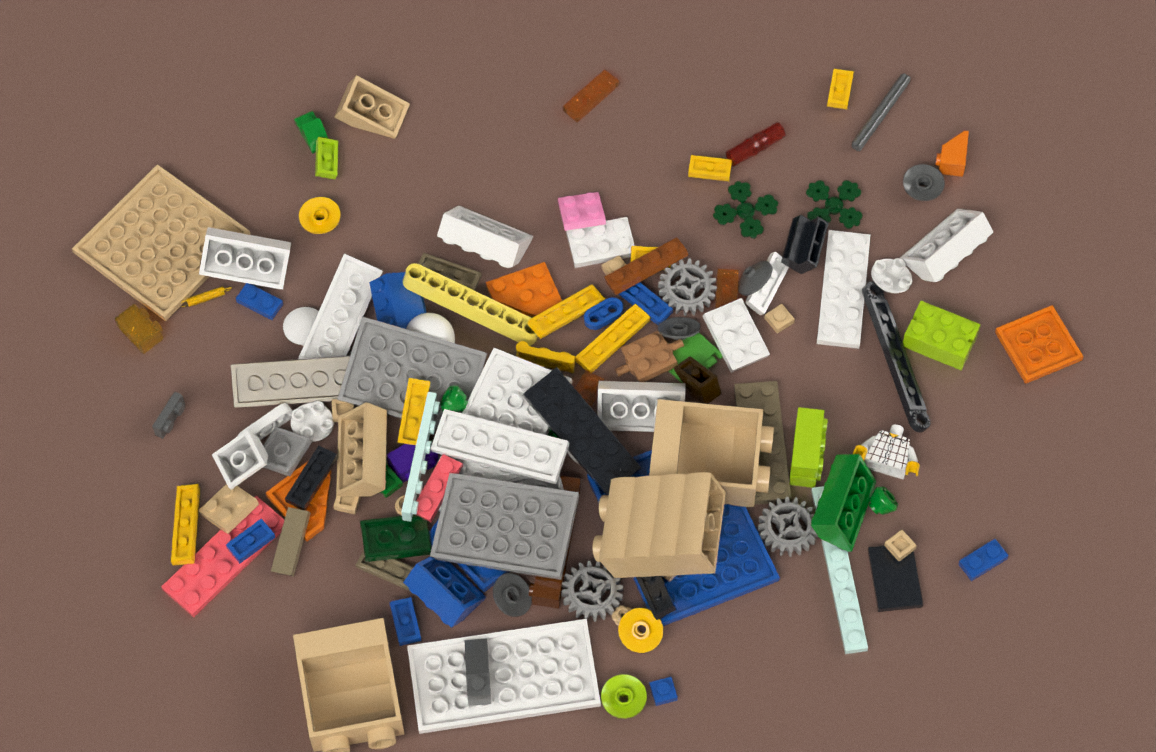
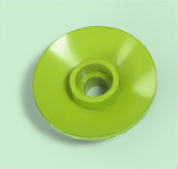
(622, 686)

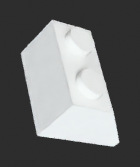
(240, 458)

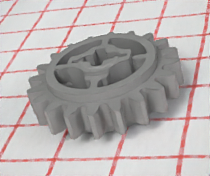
(701, 280)
(777, 515)
(578, 599)

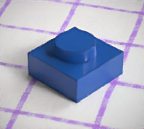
(663, 691)

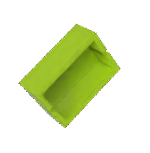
(941, 335)
(808, 447)

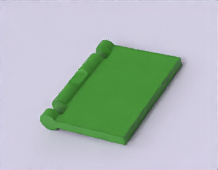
(699, 349)

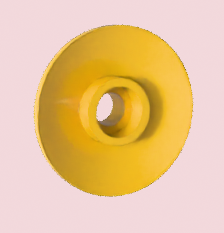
(319, 208)
(633, 638)

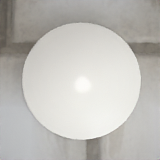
(891, 275)
(299, 323)
(312, 421)

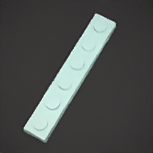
(419, 466)

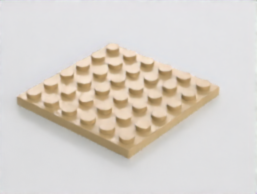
(155, 241)

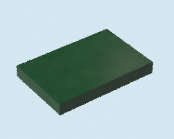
(395, 538)

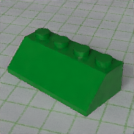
(844, 501)

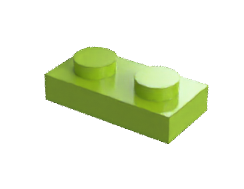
(326, 158)

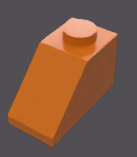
(953, 155)

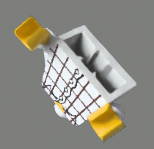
(889, 453)

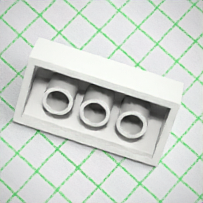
(484, 236)
(948, 244)
(245, 258)
(634, 404)

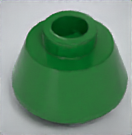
(454, 399)
(882, 501)

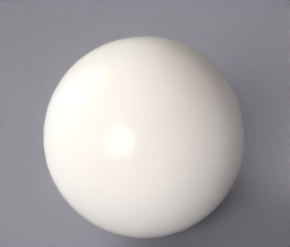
(432, 325)

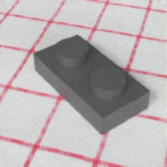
(171, 411)

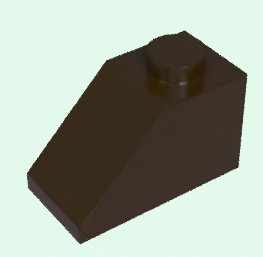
(698, 380)

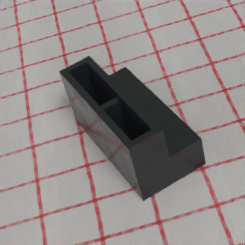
(804, 243)

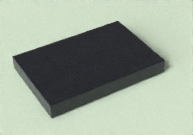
(894, 581)

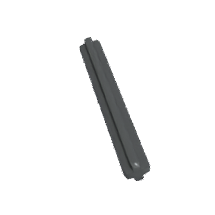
(880, 112)

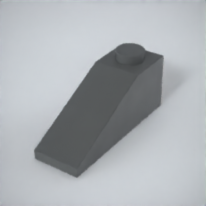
(477, 672)

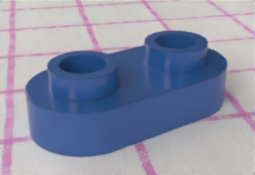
(602, 313)

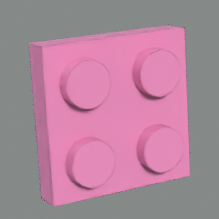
(581, 211)

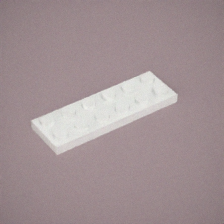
(842, 289)
(341, 310)
(500, 446)

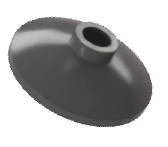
(923, 175)
(754, 278)
(679, 328)
(518, 592)

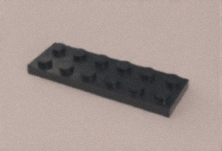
(577, 423)

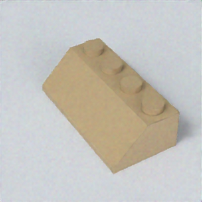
(361, 451)

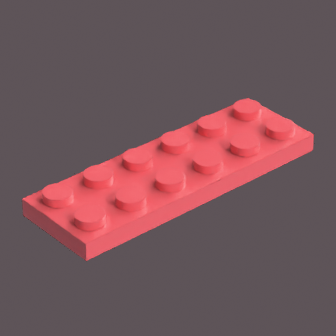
(214, 565)

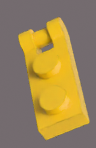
(545, 357)

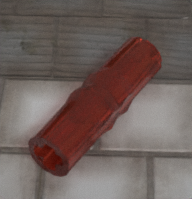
(755, 144)

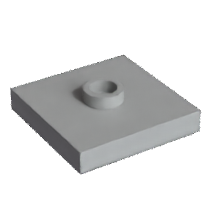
(285, 450)

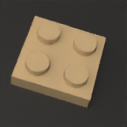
(228, 508)

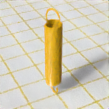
(206, 296)

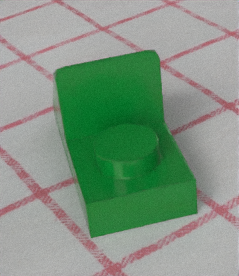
(310, 129)

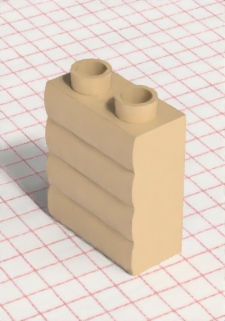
(713, 441)
(660, 525)
(348, 686)

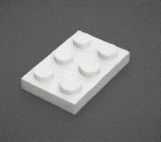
(600, 242)
(736, 335)

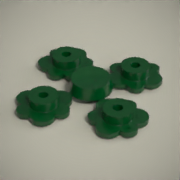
(834, 205)
(745, 210)

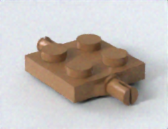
(649, 357)

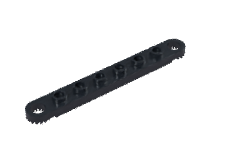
(896, 357)

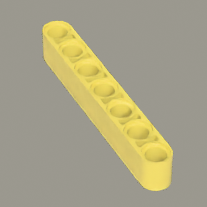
(461, 303)

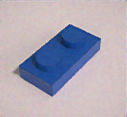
(259, 301)
(250, 541)
(983, 559)
(405, 621)

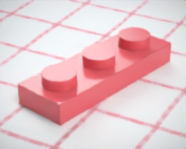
(434, 490)

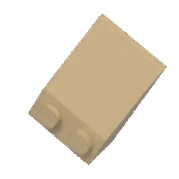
(371, 108)

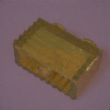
(139, 328)

